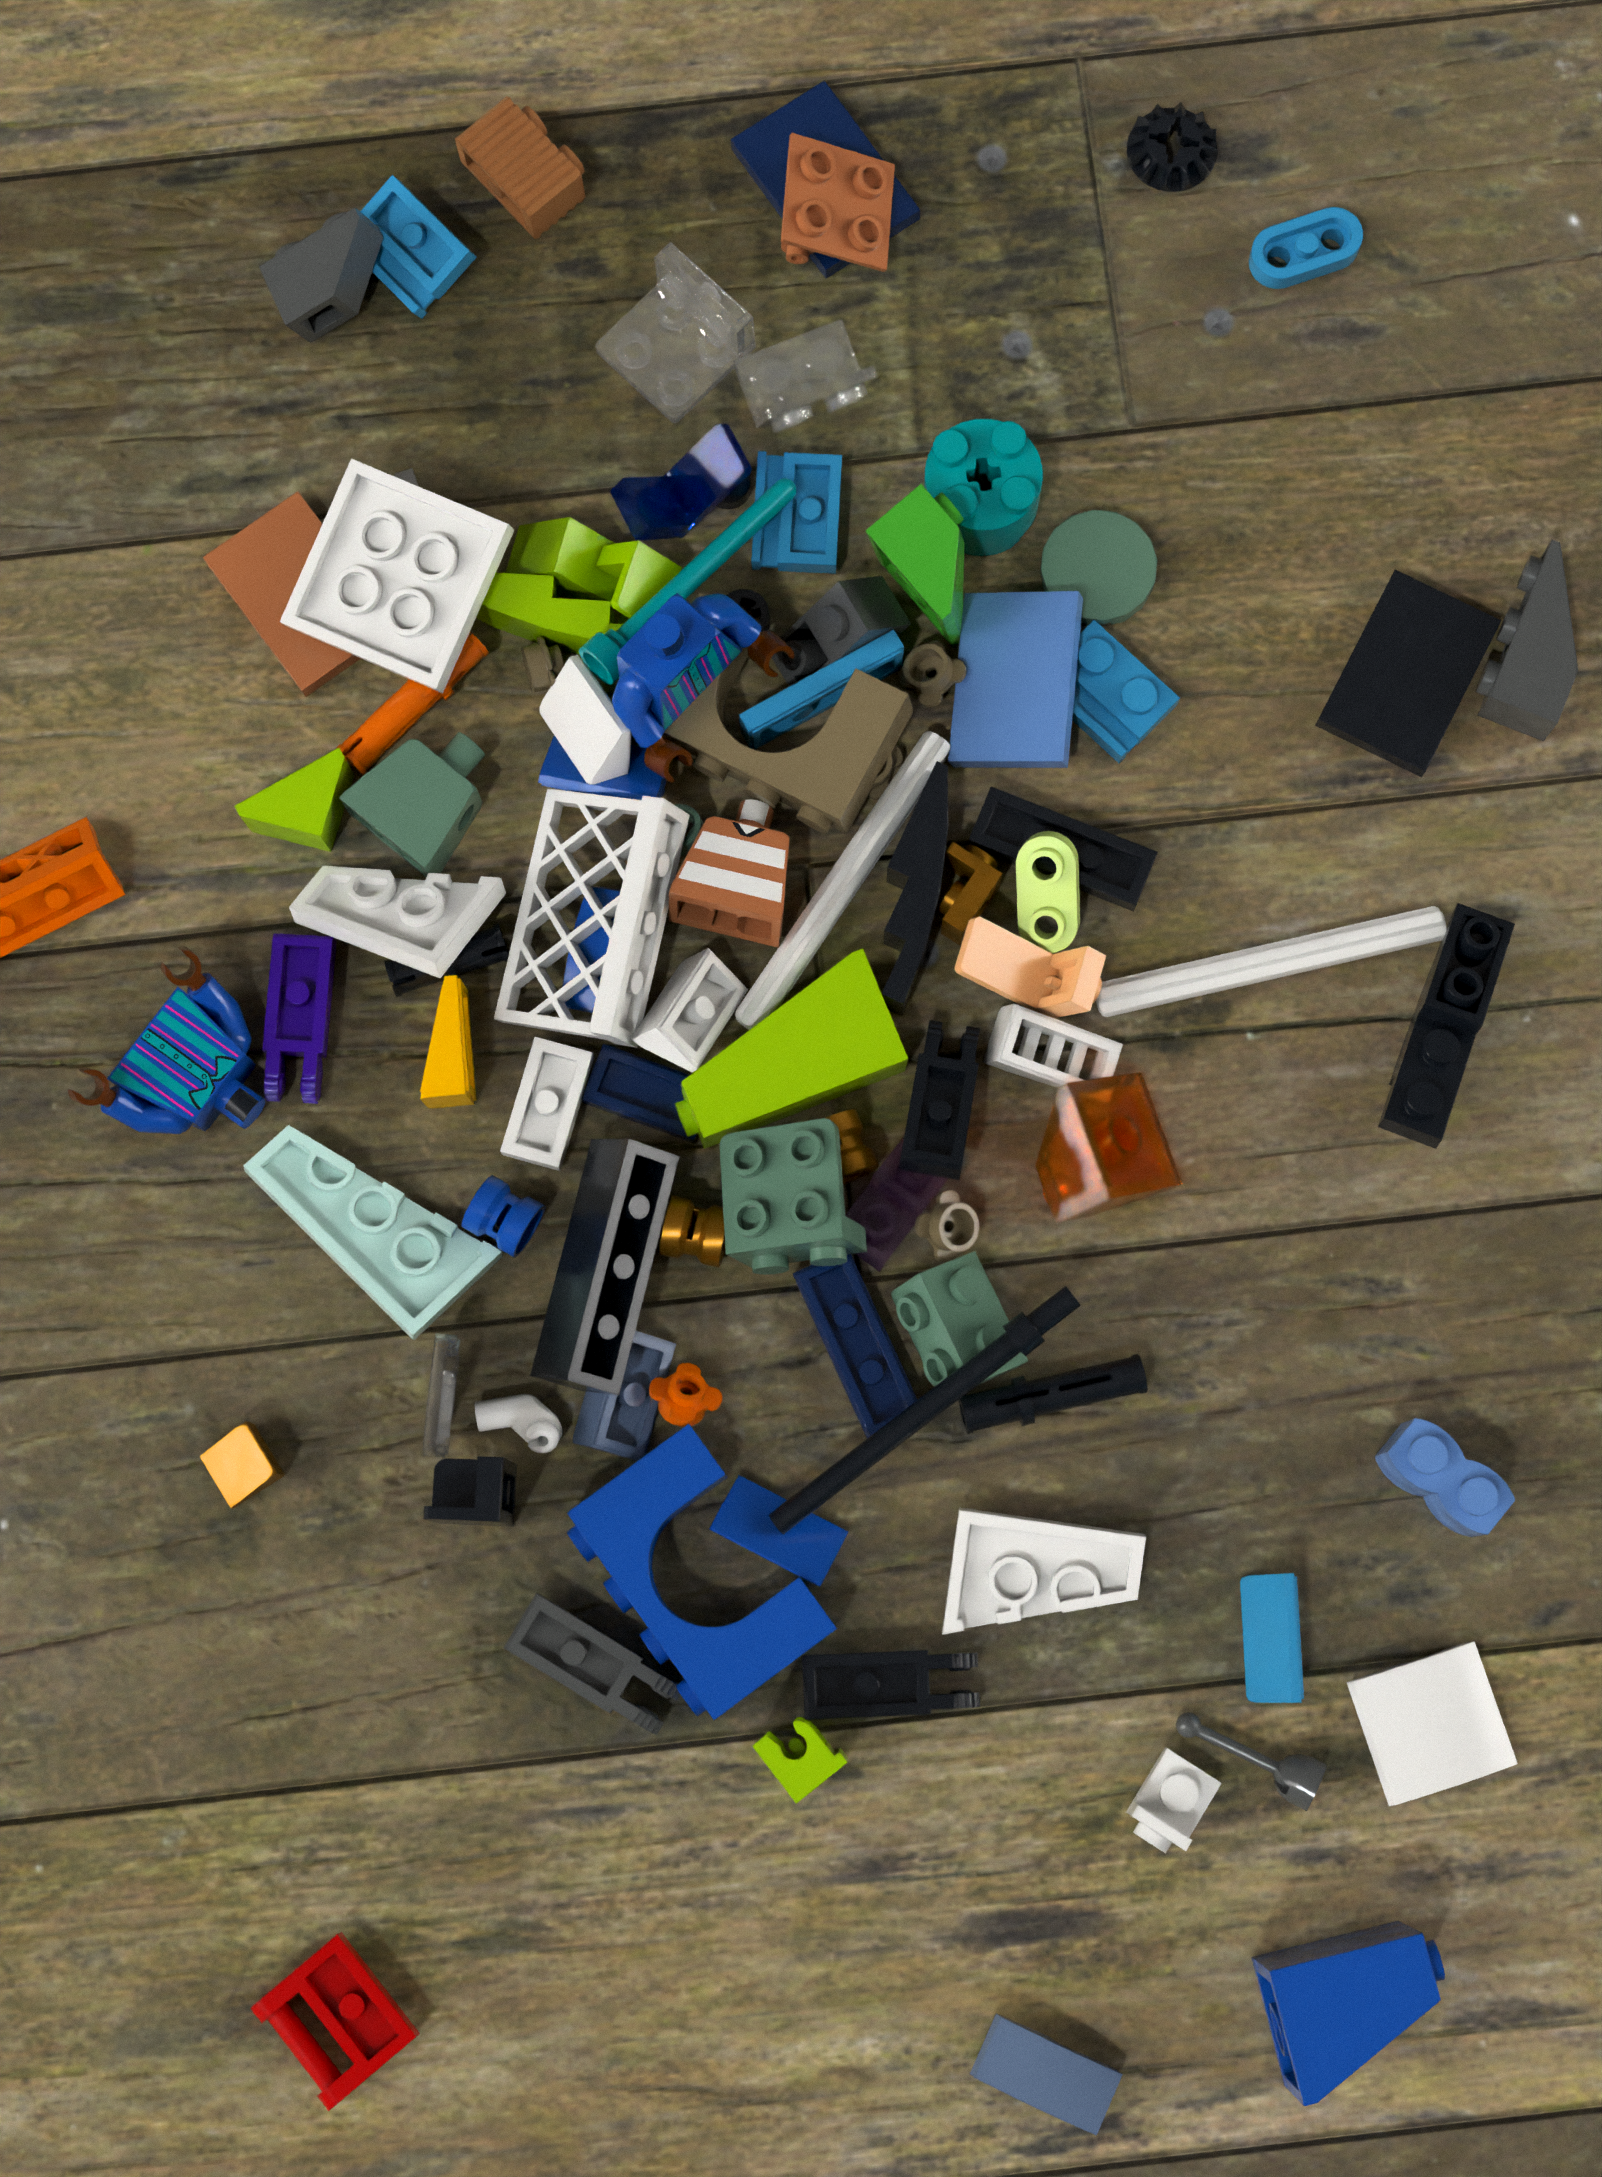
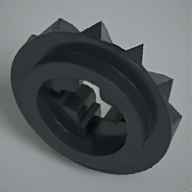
(1150, 159)

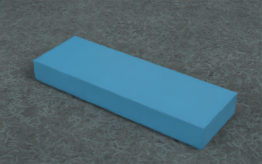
(818, 691)

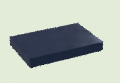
(823, 118)

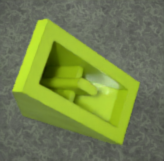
(566, 551)
(303, 804)

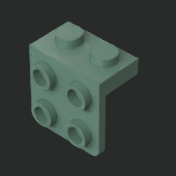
(786, 1197)

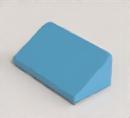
(1271, 1638)

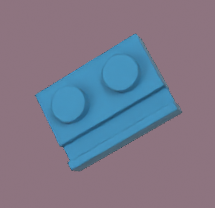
(417, 251)
(807, 528)
(1116, 694)

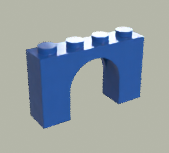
(622, 1529)

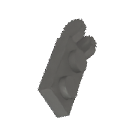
(586, 1660)

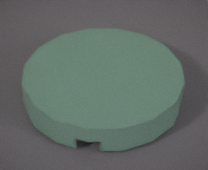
(1105, 561)

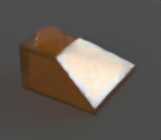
(1103, 1148)

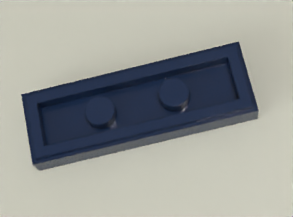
(856, 1342)

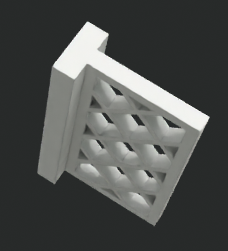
(637, 915)

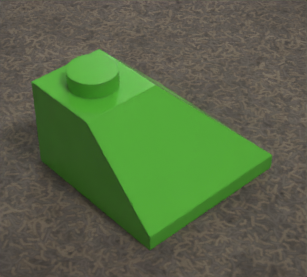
(925, 556)

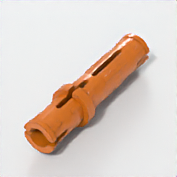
(403, 711)

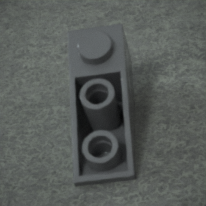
(1539, 653)

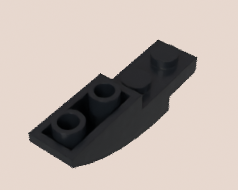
(1445, 1025)

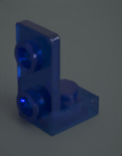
(692, 488)

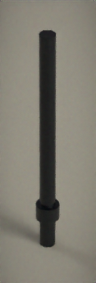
(1021, 1335)

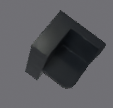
(473, 1492)

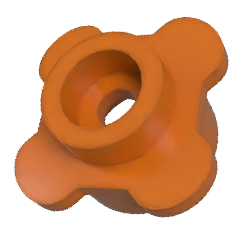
(682, 1408)

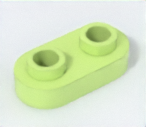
(1048, 895)

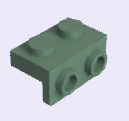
(952, 1316)

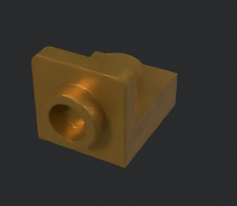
(972, 899)

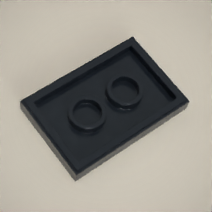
(1408, 673)

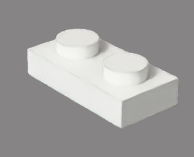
(547, 1103)

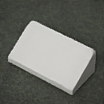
(586, 724)
(691, 1011)

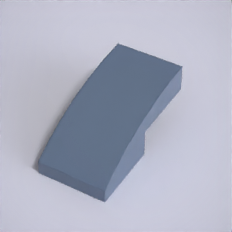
(1046, 2074)

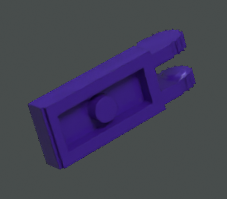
(298, 1011)

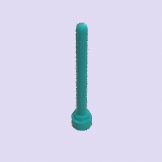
(602, 649)

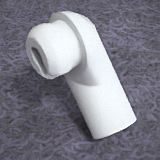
(525, 1416)

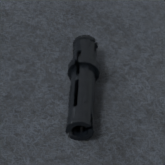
(1050, 1394)

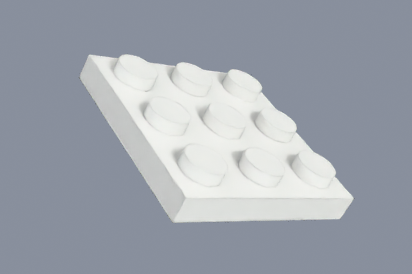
(397, 575)

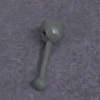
(1295, 1776)

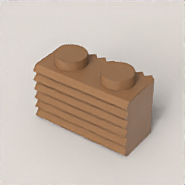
(522, 166)

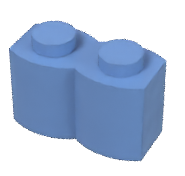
(1455, 1489)

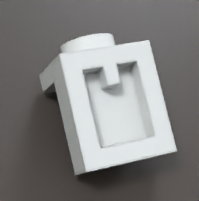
(1172, 1801)

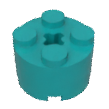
(992, 456)

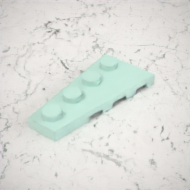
(385, 1242)

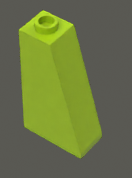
(801, 1055)

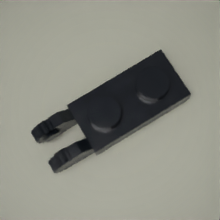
(940, 1107)
(880, 1684)

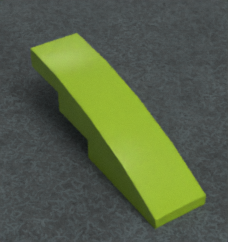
(532, 608)

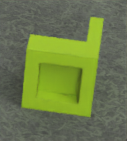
(639, 574)

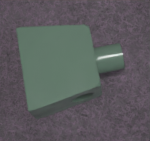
(419, 800)

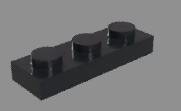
(1107, 863)

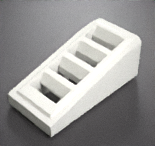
(1005, 1032)

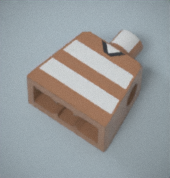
(734, 877)

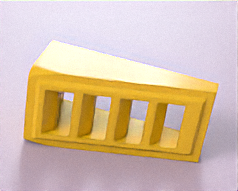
(449, 1062)

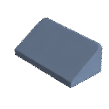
(626, 1420)

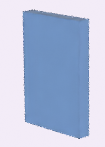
(1017, 681)

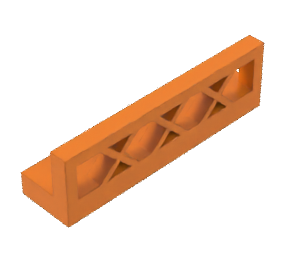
(53, 885)

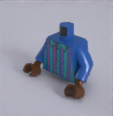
(676, 661)
(184, 1063)

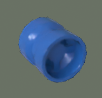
(503, 1216)

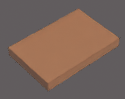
(260, 574)

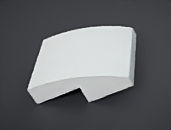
(1431, 1723)

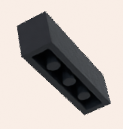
(605, 1266)

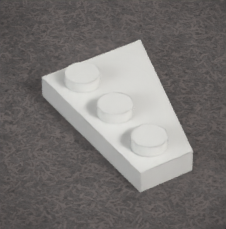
(398, 918)
(1034, 1567)

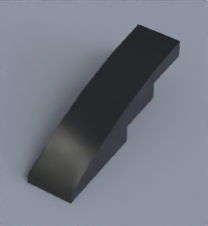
(918, 871)

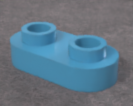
(1302, 249)

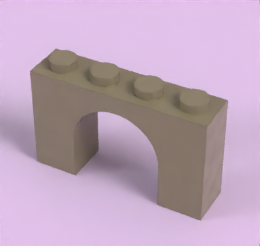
(821, 778)

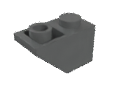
(324, 275)
(839, 624)

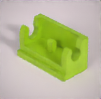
(805, 1768)

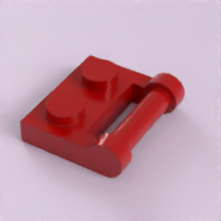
(352, 2009)

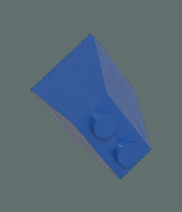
(1344, 2001)

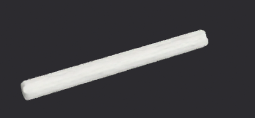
(842, 881)
(1271, 961)

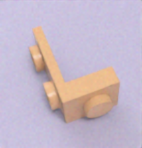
(1028, 974)

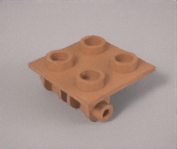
(836, 204)

